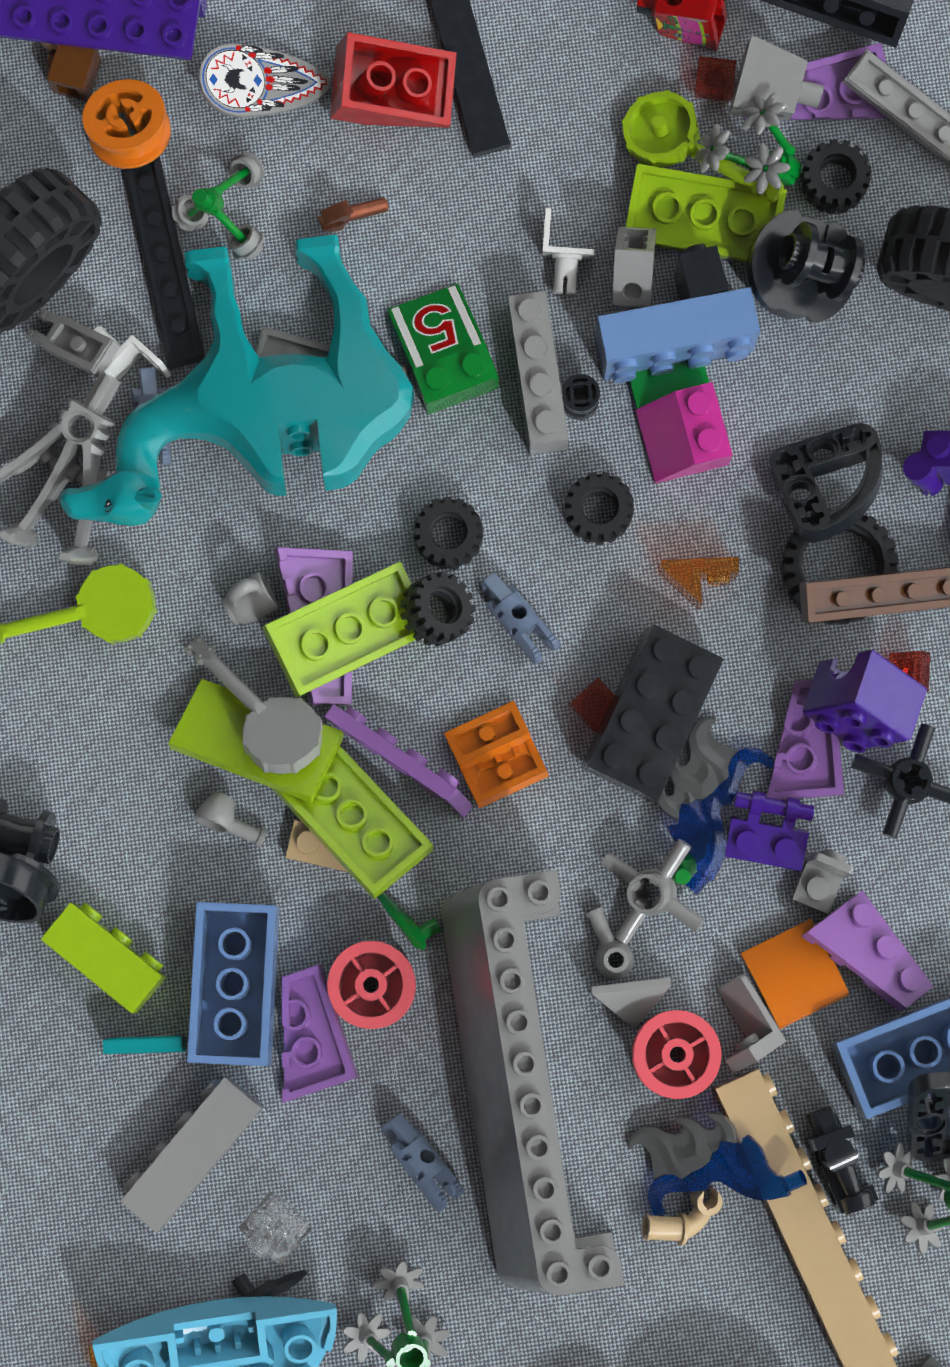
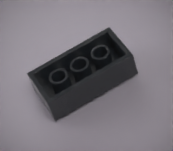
(652, 713)

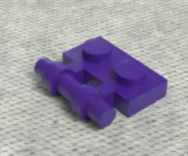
(769, 842)

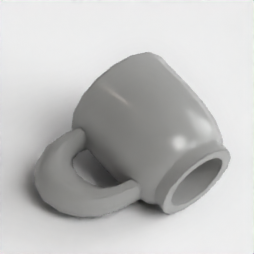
(249, 600)

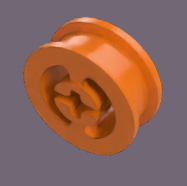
(144, 114)

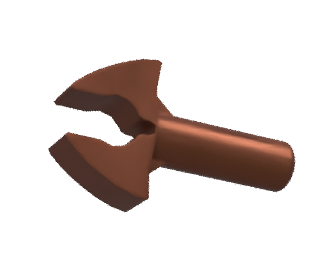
(338, 215)

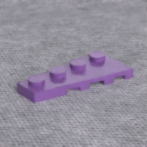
(307, 578)

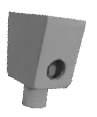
(772, 70)
(634, 267)

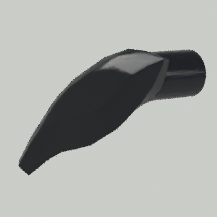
(269, 1288)

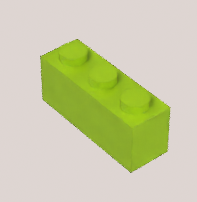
(105, 956)

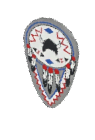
(258, 81)

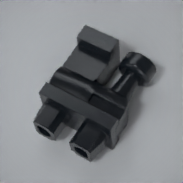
(837, 1161)

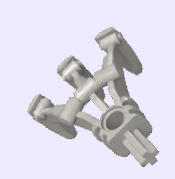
(65, 468)

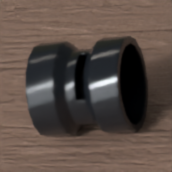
(577, 403)

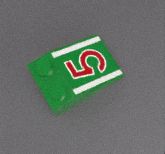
(444, 348)

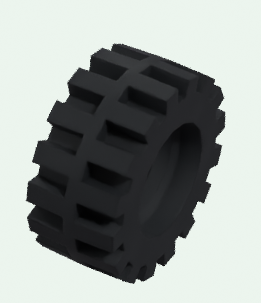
(835, 154)
(606, 485)
(455, 510)
(455, 602)

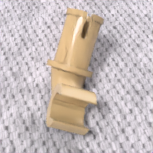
(682, 1226)

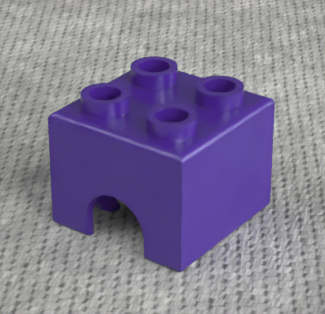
(866, 705)

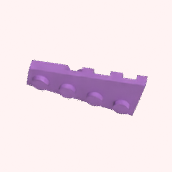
(837, 100)
(407, 763)

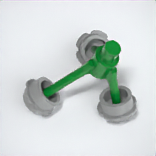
(193, 209)

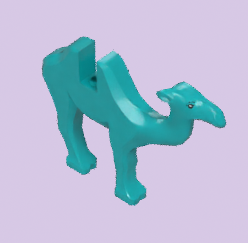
(253, 403)

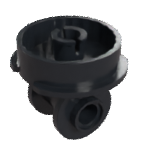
(804, 267)
(23, 878)

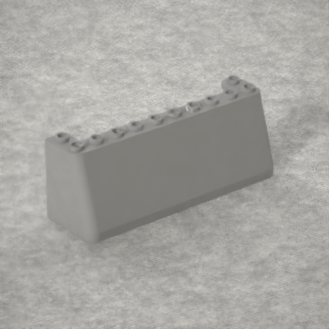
(513, 1092)

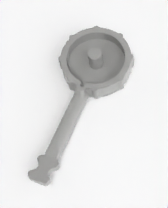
(277, 733)

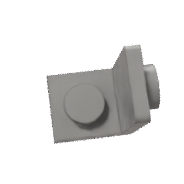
(821, 880)
(754, 1020)

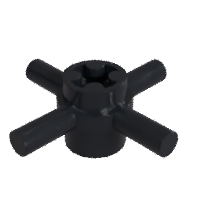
(895, 786)

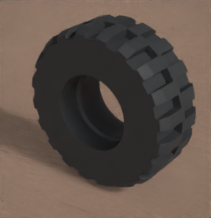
(43, 240)
(917, 255)

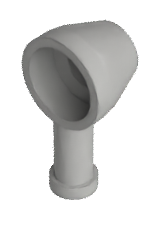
(218, 815)
(607, 946)

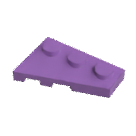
(807, 758)
(867, 945)
(314, 1039)

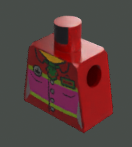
(688, 20)

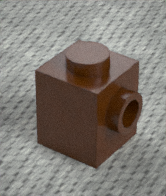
(73, 71)

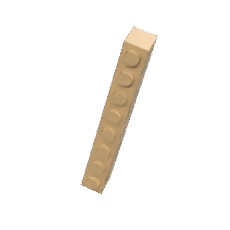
(806, 1230)

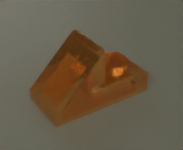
(686, 574)

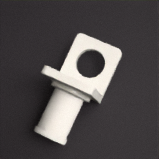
(565, 260)
(129, 354)

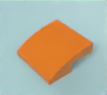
(496, 754)
(794, 975)

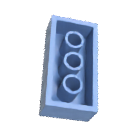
(676, 334)
(233, 984)
(891, 1054)

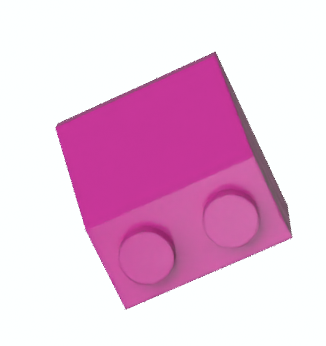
(684, 433)

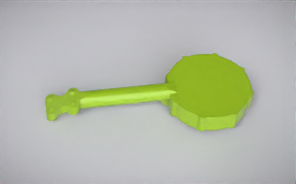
(665, 130)
(111, 605)

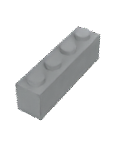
(538, 372)
(191, 1154)

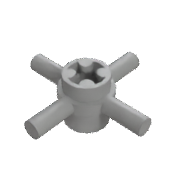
(638, 893)

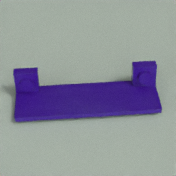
(124, 26)

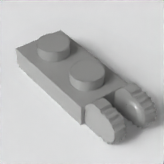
(75, 343)

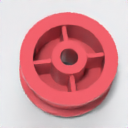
(348, 980)
(699, 1060)

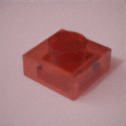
(715, 78)
(914, 664)
(592, 704)

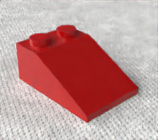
(391, 83)

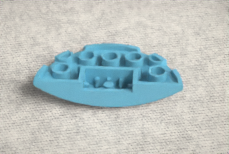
(225, 1334)

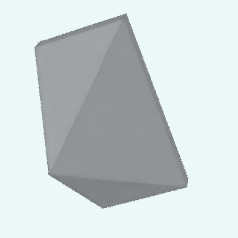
(631, 999)

